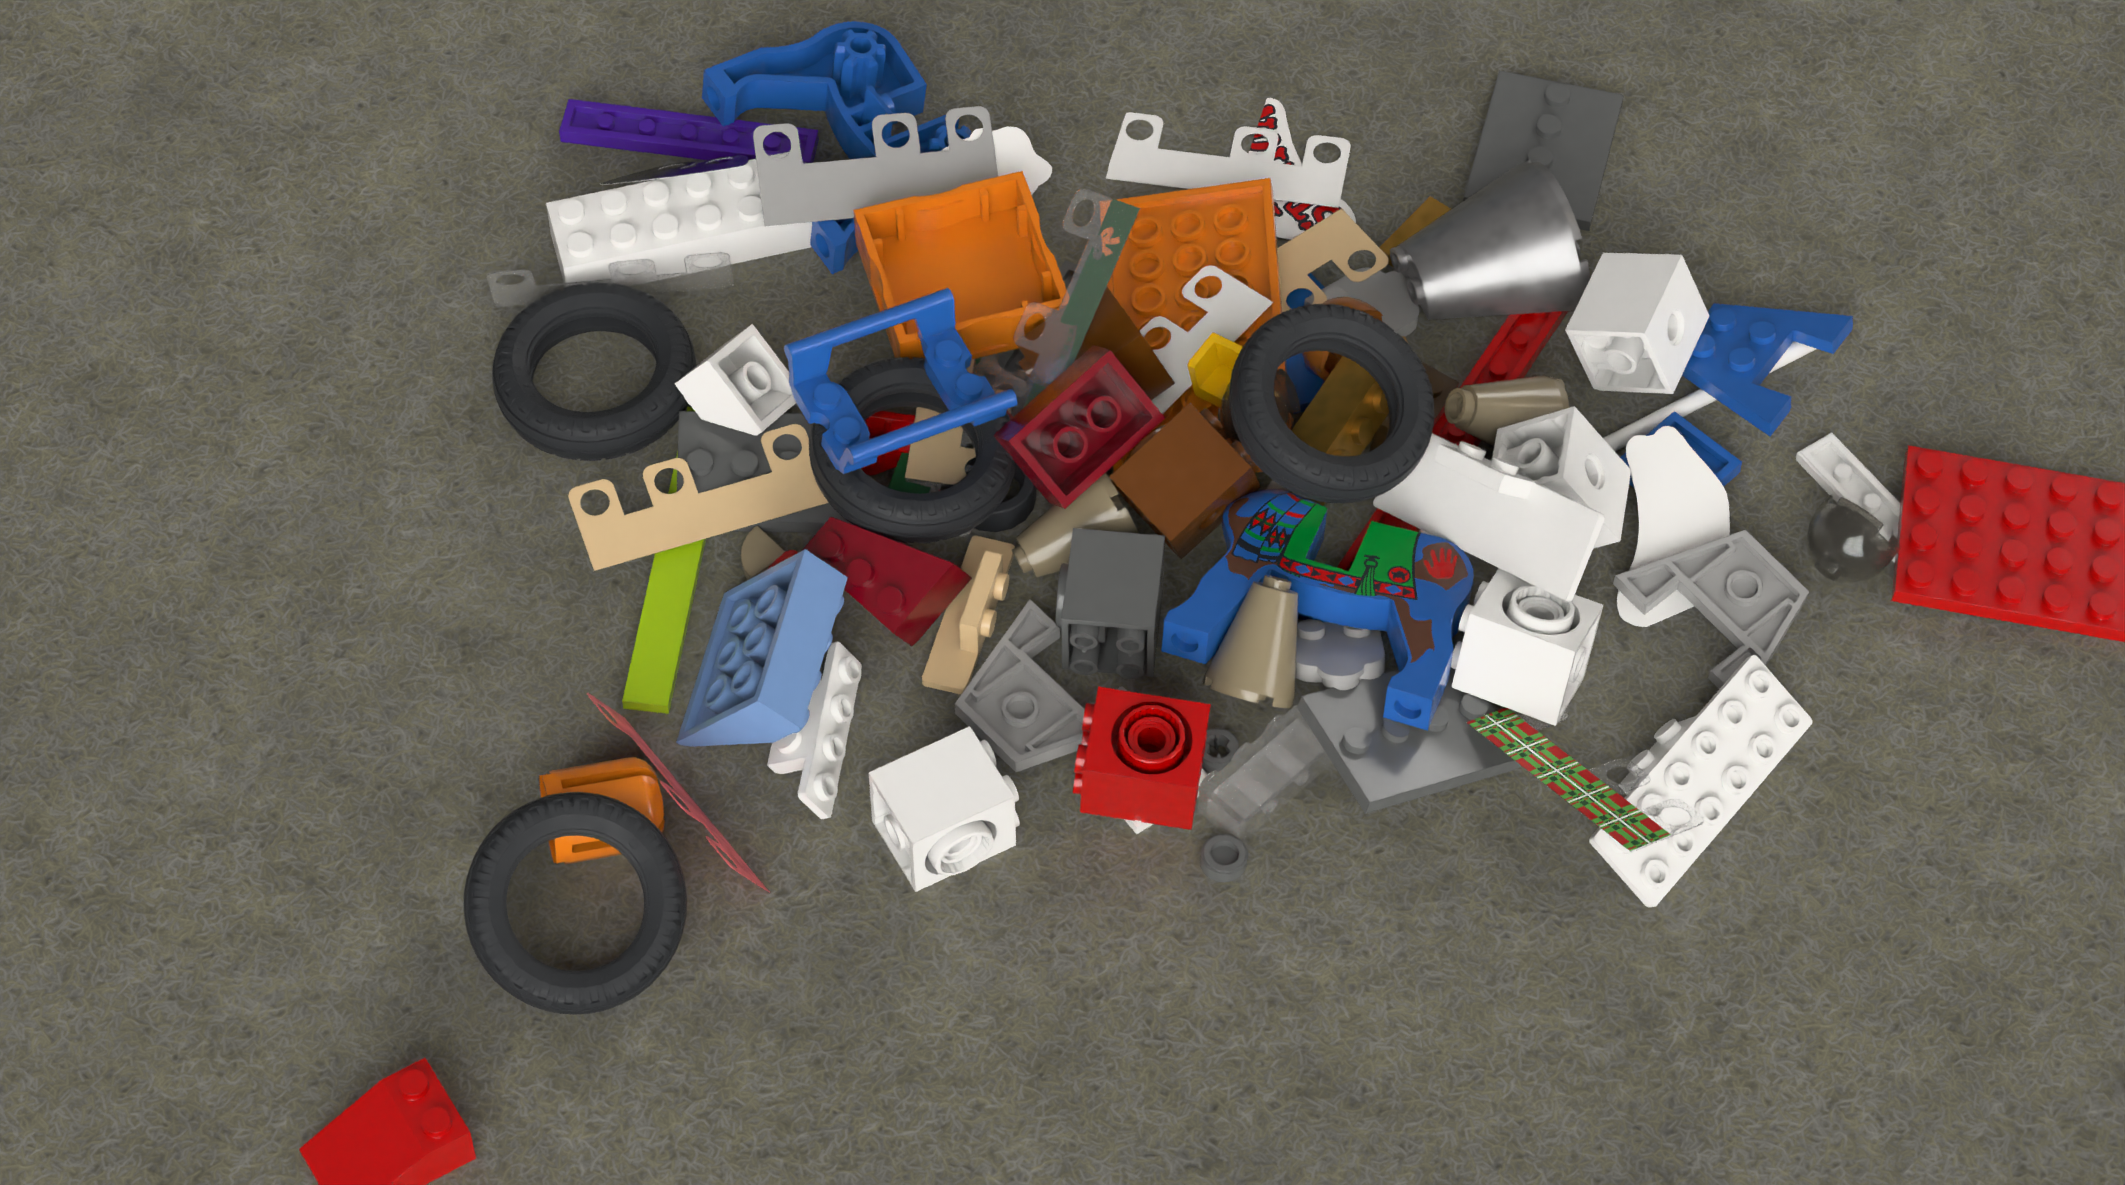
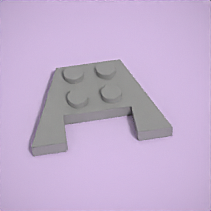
(1733, 586)
(1017, 703)

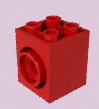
(1141, 757)

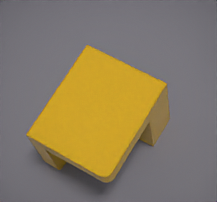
(1212, 367)

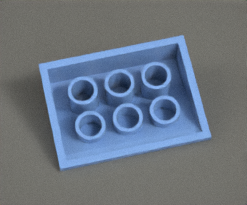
(765, 655)

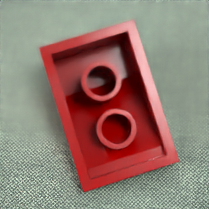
(393, 1134)

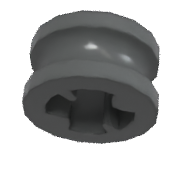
(1217, 738)

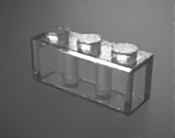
(1262, 776)

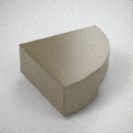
(758, 552)

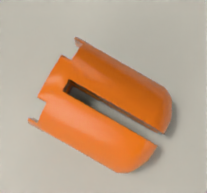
(621, 779)

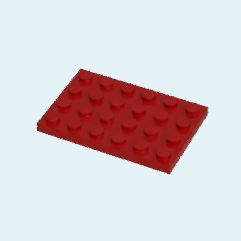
(2011, 543)

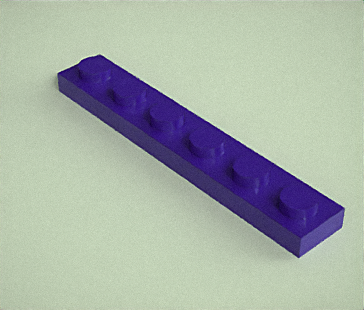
(672, 133)

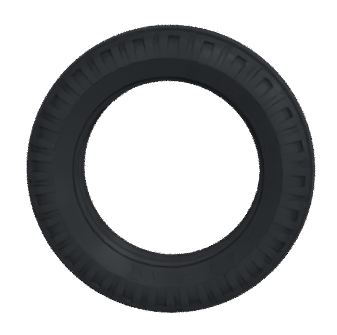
(579, 311)
(1290, 459)
(910, 515)
(575, 816)

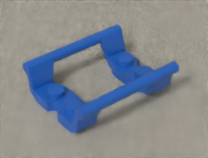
(946, 360)

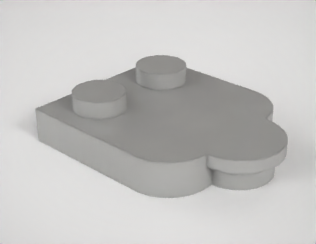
(1382, 291)
(1338, 654)

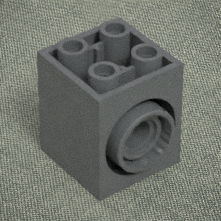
(1111, 602)

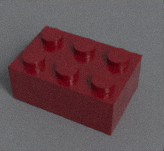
(1079, 426)

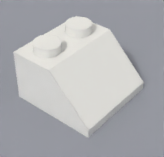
(739, 385)

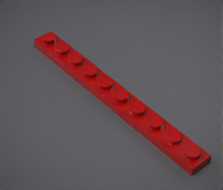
(1505, 358)

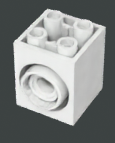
(1637, 322)
(1572, 459)
(1524, 647)
(944, 808)

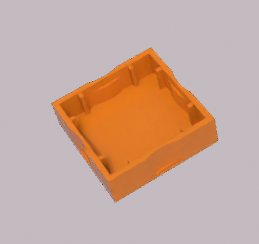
(976, 243)

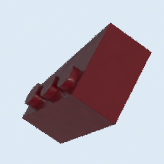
(888, 578)

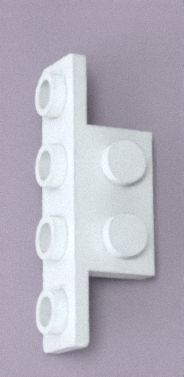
(822, 741)

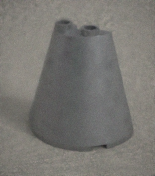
(1498, 251)

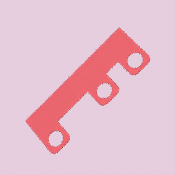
(695, 811)

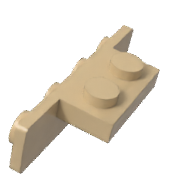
(969, 616)

